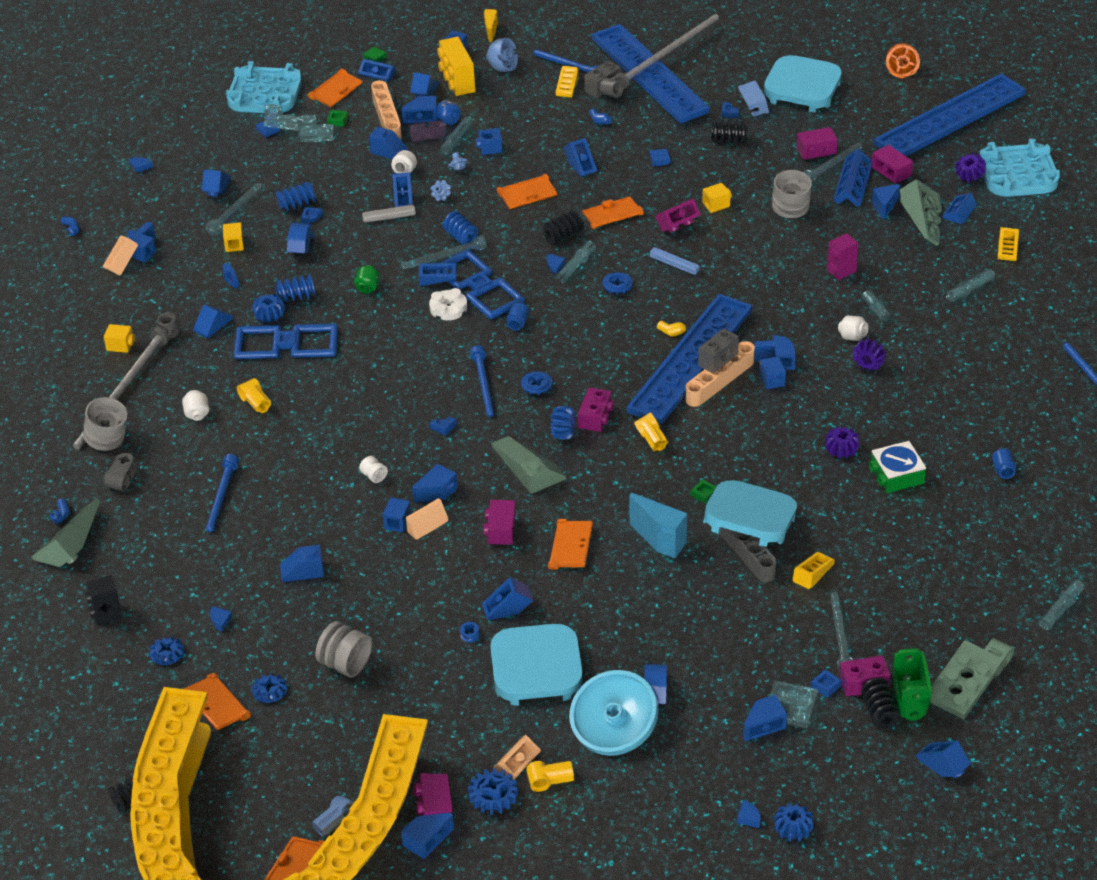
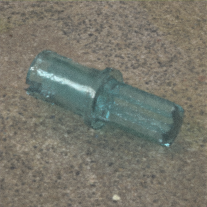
(875, 304)

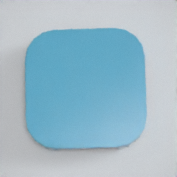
(802, 82)
(263, 86)
(1019, 169)
(750, 511)
(536, 662)

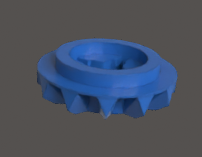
(611, 280)
(537, 378)
(166, 657)
(276, 691)

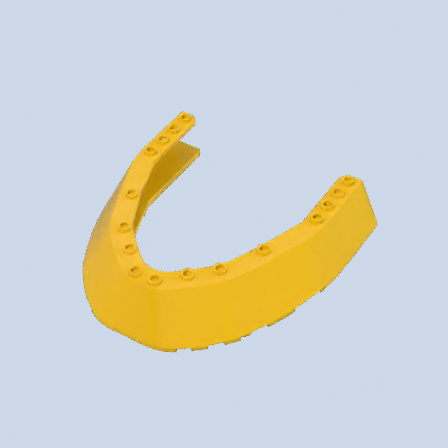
(170, 765)

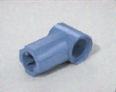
(333, 816)

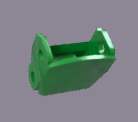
(914, 692)

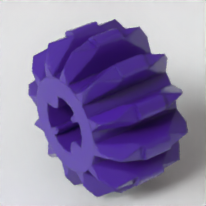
(970, 167)
(869, 354)
(842, 442)

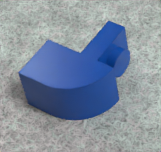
(299, 238)
(145, 239)
(780, 347)
(657, 678)

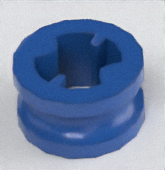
(469, 626)

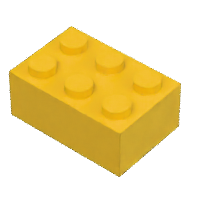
(456, 66)

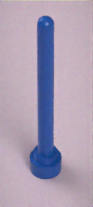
(563, 61)
(478, 356)
(1081, 362)
(230, 464)

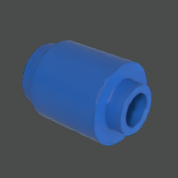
(517, 316)
(1004, 463)

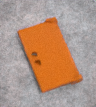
(335, 88)
(532, 189)
(612, 211)
(570, 544)
(222, 706)
(294, 858)

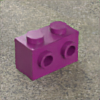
(816, 143)
(892, 164)
(677, 215)
(842, 256)
(595, 409)
(501, 522)
(858, 672)
(432, 794)

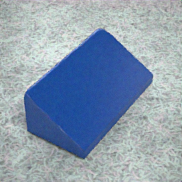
(376, 70)
(960, 208)

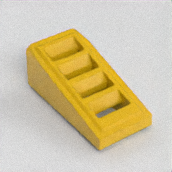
(491, 23)
(567, 80)
(1012, 234)
(811, 571)

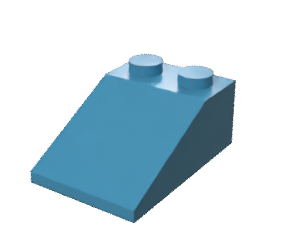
(658, 524)

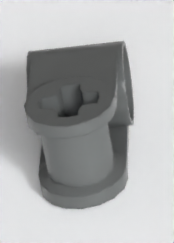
(120, 472)

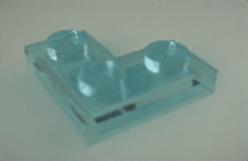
(274, 118)
(310, 131)
(798, 699)

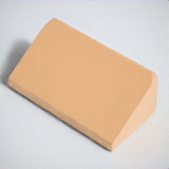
(120, 255)
(426, 519)
(518, 757)

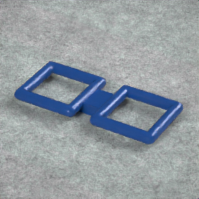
(481, 284)
(286, 340)

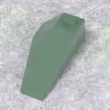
(923, 207)
(529, 467)
(69, 539)

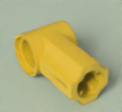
(252, 392)
(650, 430)
(544, 775)

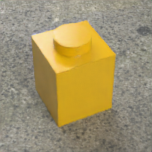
(716, 197)
(233, 237)
(119, 338)

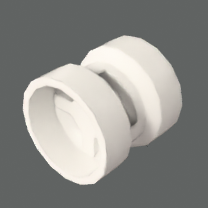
(373, 469)

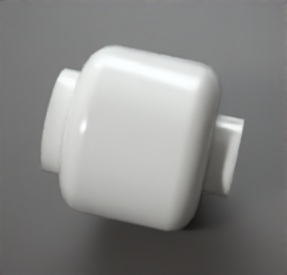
(404, 162)
(853, 328)
(195, 405)

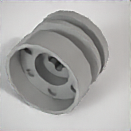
(791, 193)
(105, 423)
(343, 649)

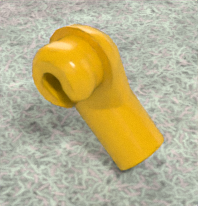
(673, 329)

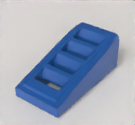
(427, 271)

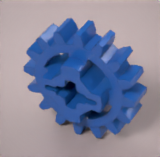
(493, 791)

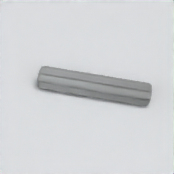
(389, 213)

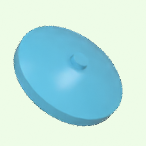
(614, 712)

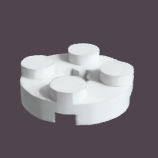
(439, 302)

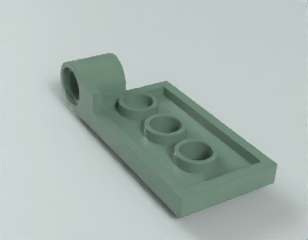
(981, 663)

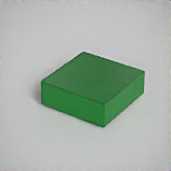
(374, 54)
(337, 118)
(703, 491)

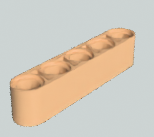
(385, 107)
(707, 384)

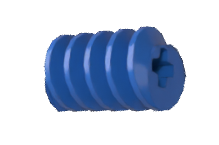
(295, 195)
(460, 227)
(295, 288)

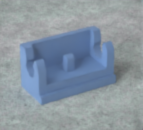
(754, 98)

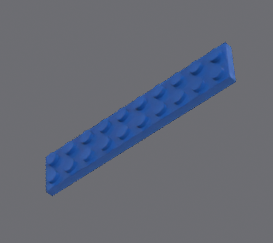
(655, 79)
(951, 115)
(669, 381)

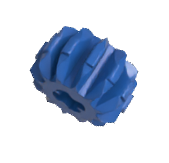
(268, 308)
(563, 422)
(793, 822)

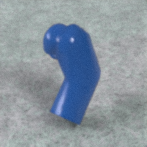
(600, 118)
(72, 223)
(63, 512)

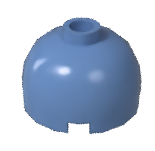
(501, 55)

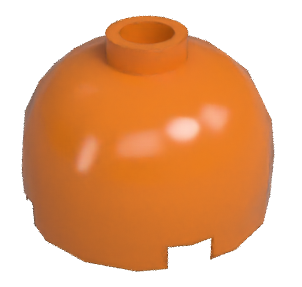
(902, 60)

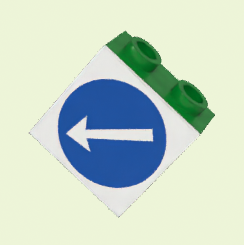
(897, 467)

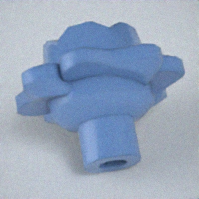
(458, 163)
(440, 190)

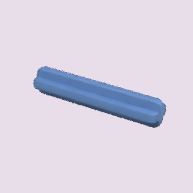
(674, 261)

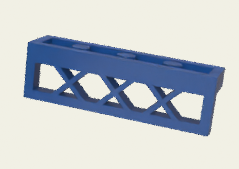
(850, 174)

